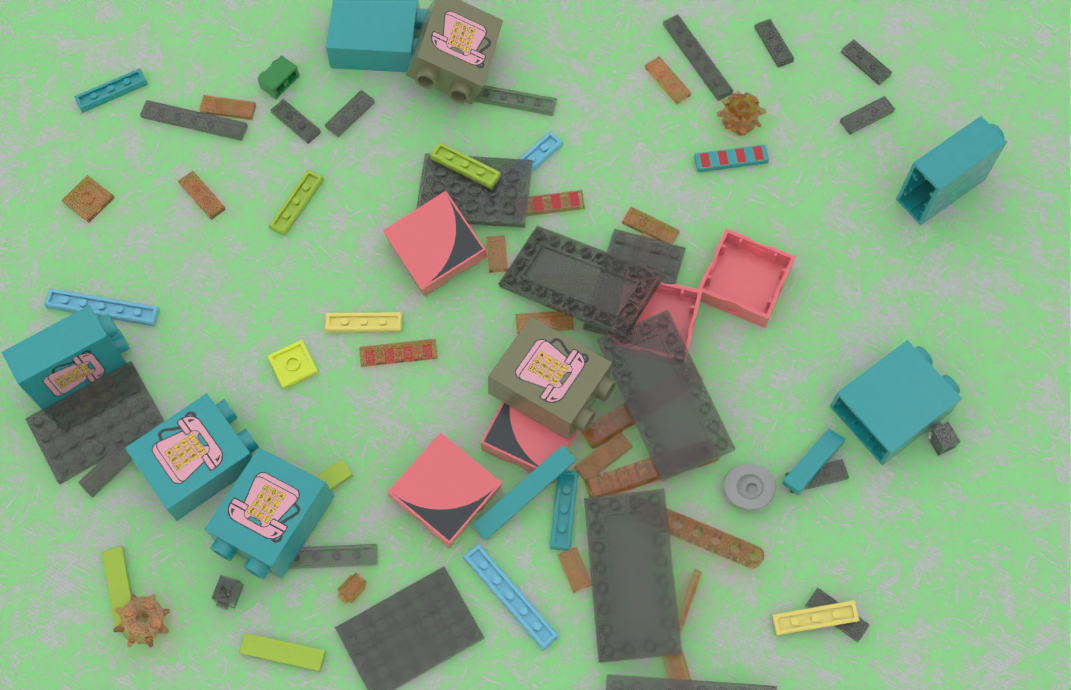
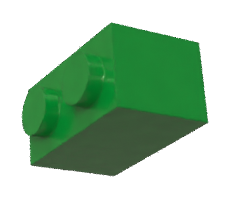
(278, 77)

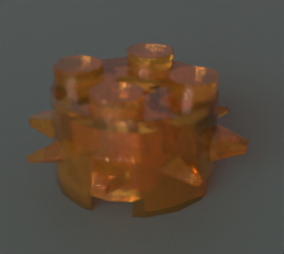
(741, 113)
(137, 631)

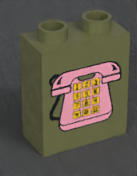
(455, 49)
(551, 379)

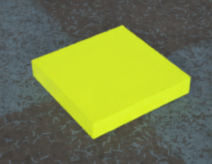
(292, 364)

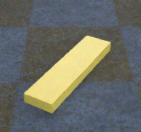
(363, 322)
(815, 618)

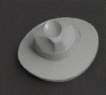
(750, 486)

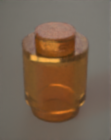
(351, 588)

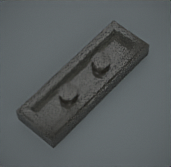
(774, 43)
(866, 62)
(349, 113)
(867, 115)
(295, 121)
(106, 469)
(830, 473)
(853, 630)

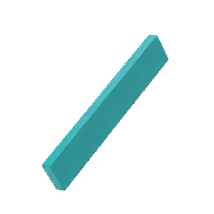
(524, 492)

